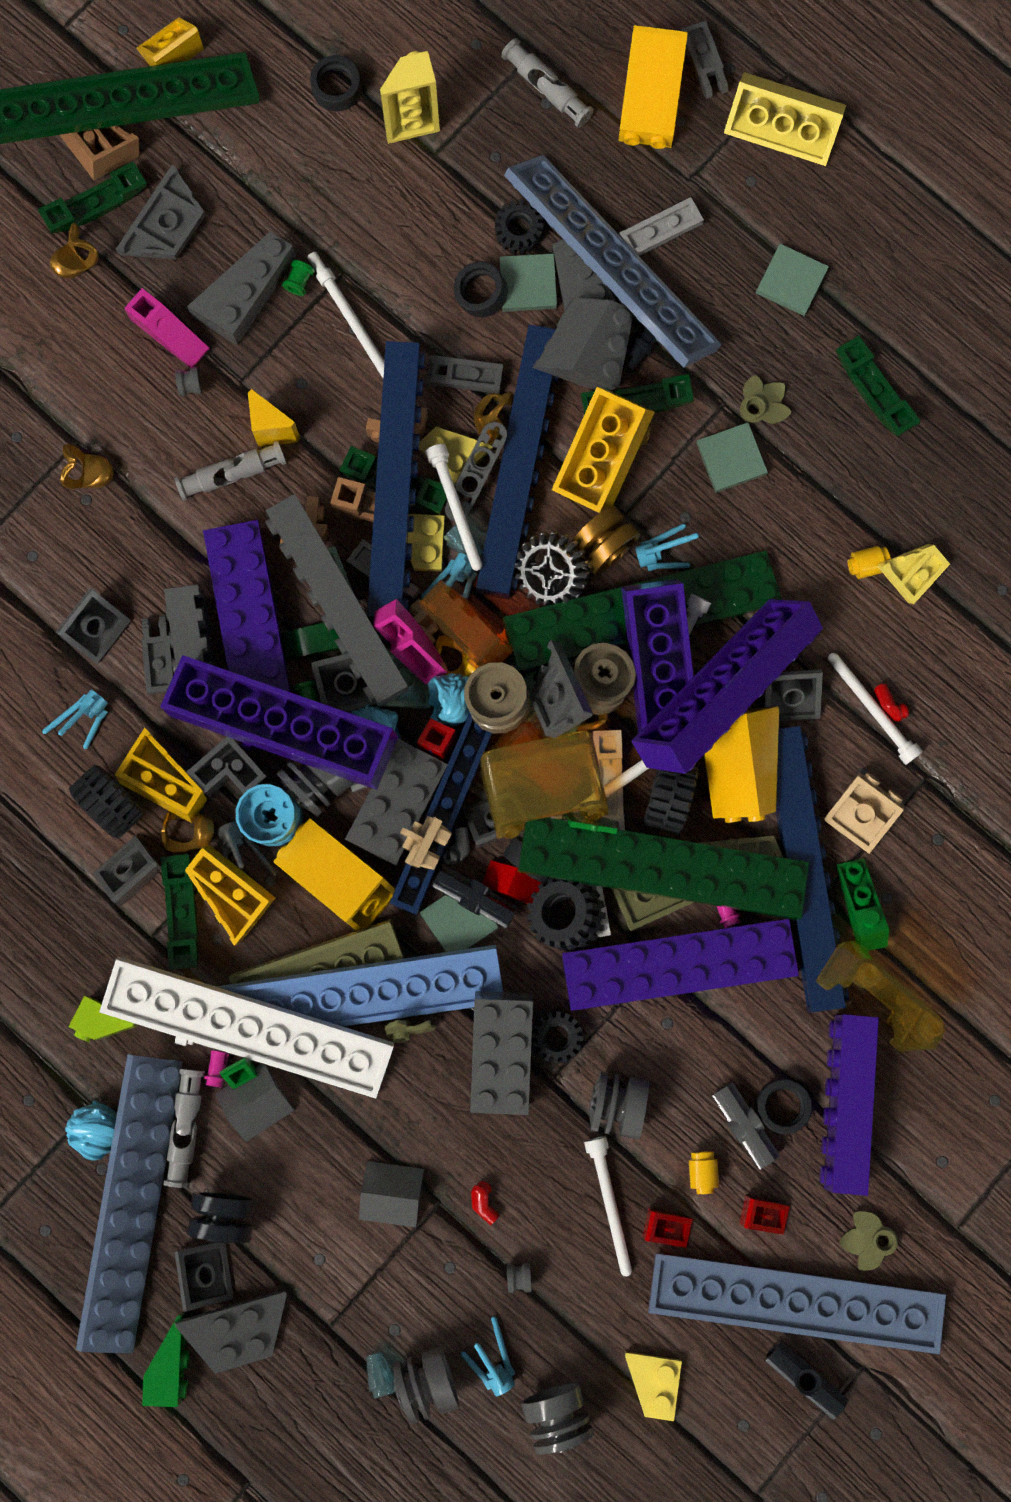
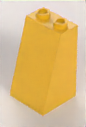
(652, 86)
(745, 767)
(335, 876)

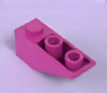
(165, 328)

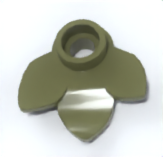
(766, 399)
(401, 1030)
(864, 1240)

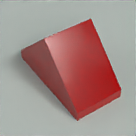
(510, 883)
(764, 1215)
(666, 1228)

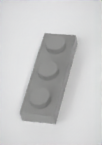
(662, 227)

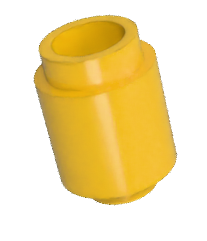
(865, 562)
(703, 1172)

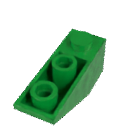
(863, 905)
(164, 1377)

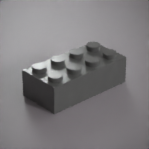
(397, 802)
(501, 1052)

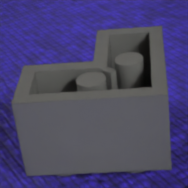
(225, 763)

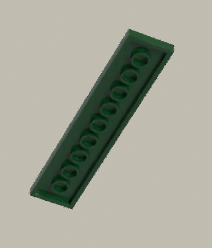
(126, 97)
(730, 586)
(665, 868)

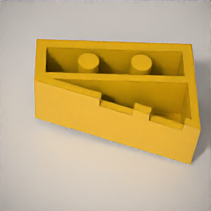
(160, 779)
(229, 892)

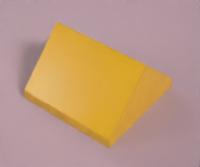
(172, 44)
(269, 423)

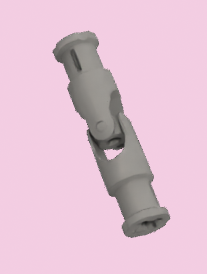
(557, 92)
(242, 466)
(186, 1108)

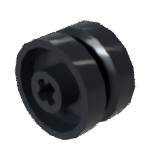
(221, 1219)

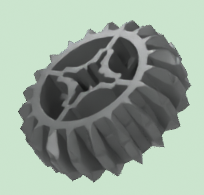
(556, 548)

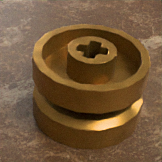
(605, 539)

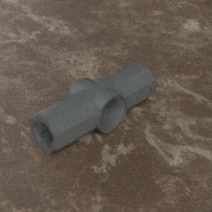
(745, 1125)

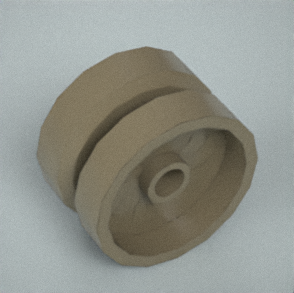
(604, 676)
(502, 682)

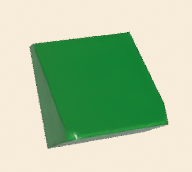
(239, 1073)

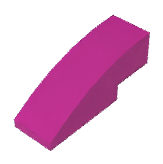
(409, 641)

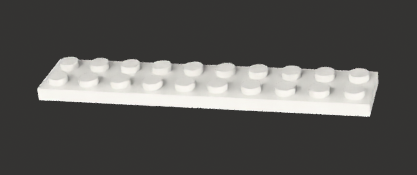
(246, 1027)

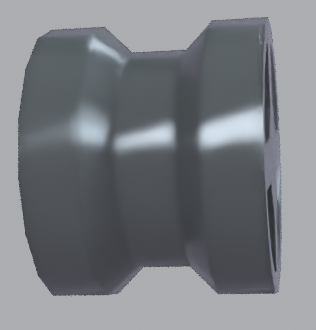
(188, 381)
(518, 1277)

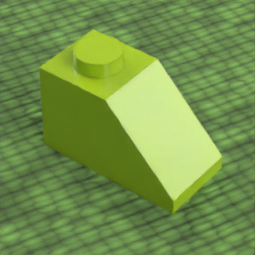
(94, 1025)

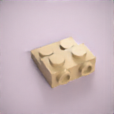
(865, 811)

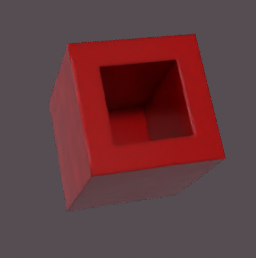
(438, 740)

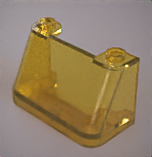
(543, 781)
(913, 1019)

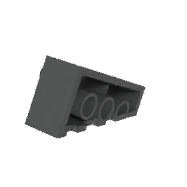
(243, 290)
(188, 624)

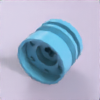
(253, 818)

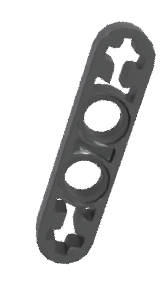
(475, 471)

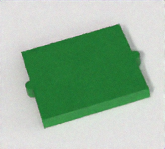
(602, 825)

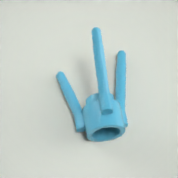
(649, 550)
(459, 570)
(88, 704)
(498, 1378)

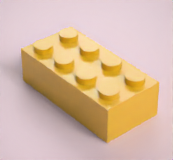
(603, 450)

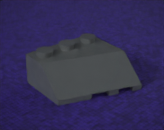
(589, 344)

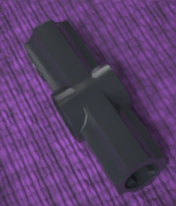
(475, 897)
(819, 1392)

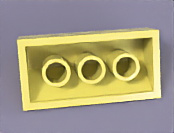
(410, 98)
(784, 119)

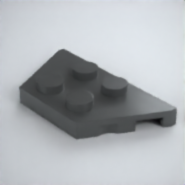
(164, 221)
(558, 695)
(235, 1332)

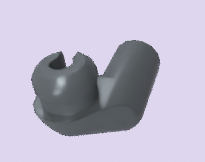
(459, 849)

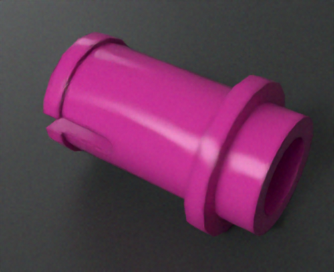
(729, 916)
(217, 1063)

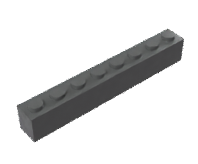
(337, 600)

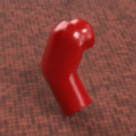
(887, 702)
(480, 1204)

